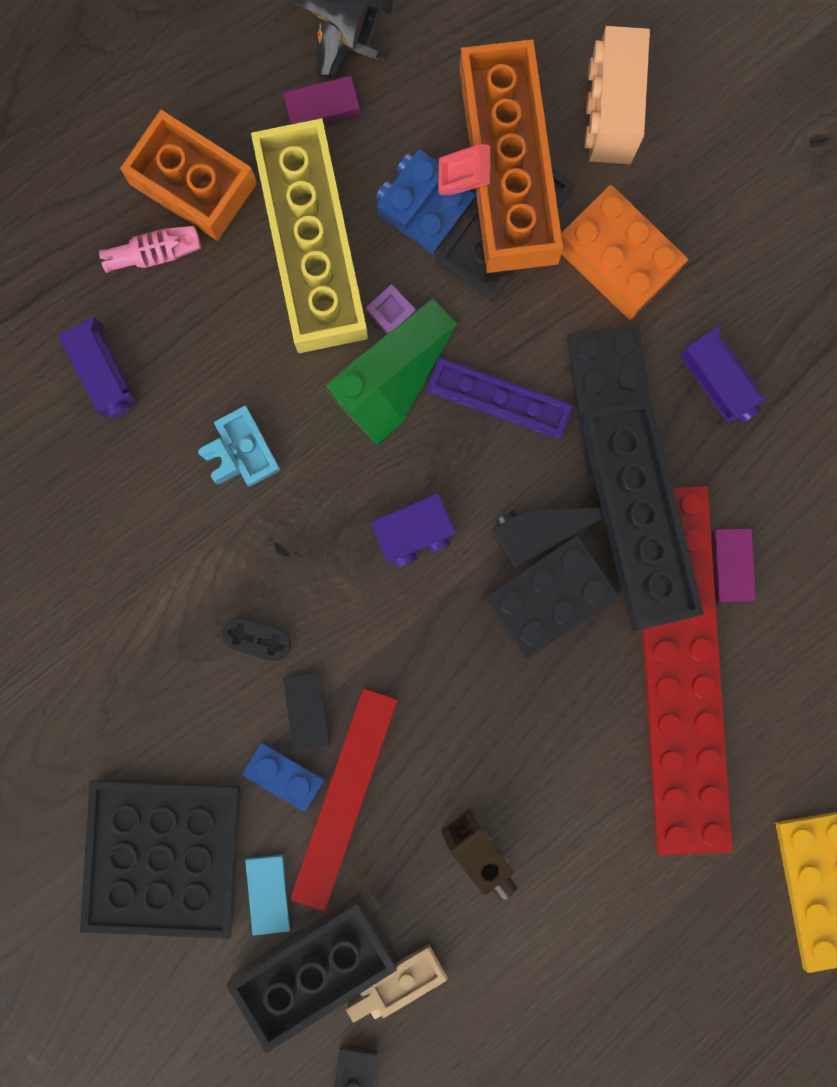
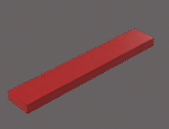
(343, 799)

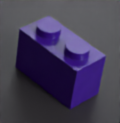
(414, 530)

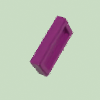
(323, 100)
(734, 565)

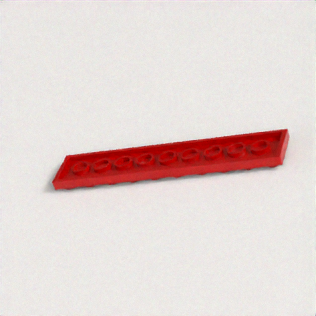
(688, 709)

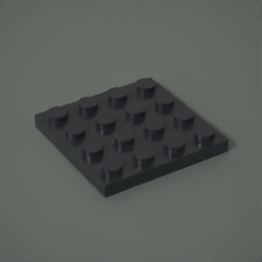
(160, 859)

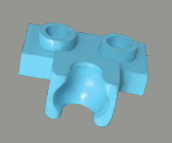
(241, 449)

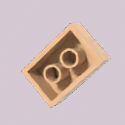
(617, 95)

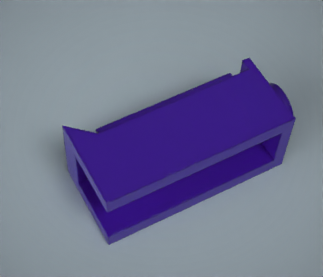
(98, 368)
(723, 377)

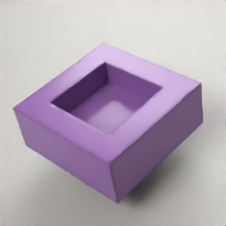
(390, 309)

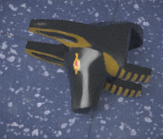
(343, 28)

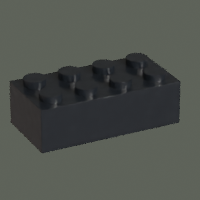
(312, 973)

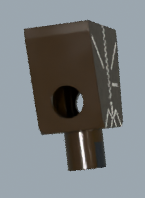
(479, 856)

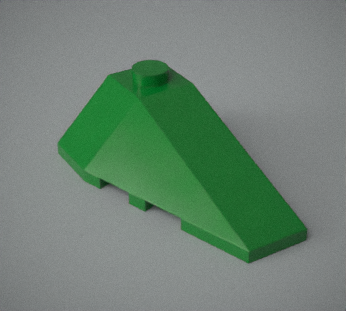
(391, 374)

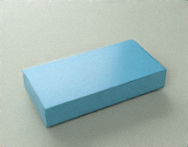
(268, 894)

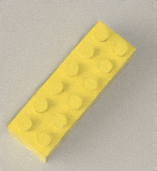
(309, 236)

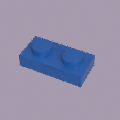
(283, 776)

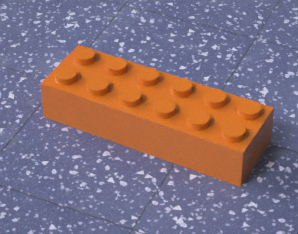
(507, 113)

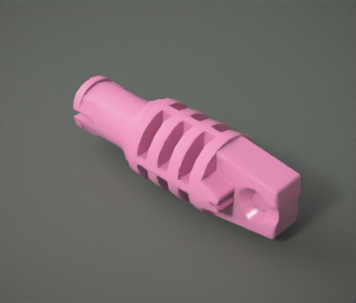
(152, 248)

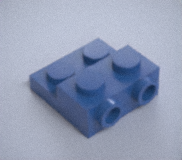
(415, 203)

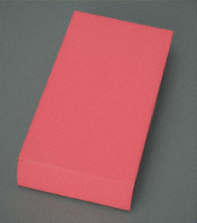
(464, 170)

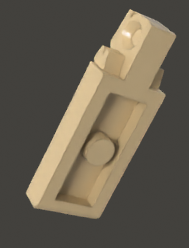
(414, 977)

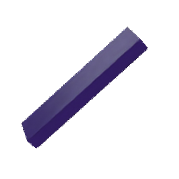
(499, 398)

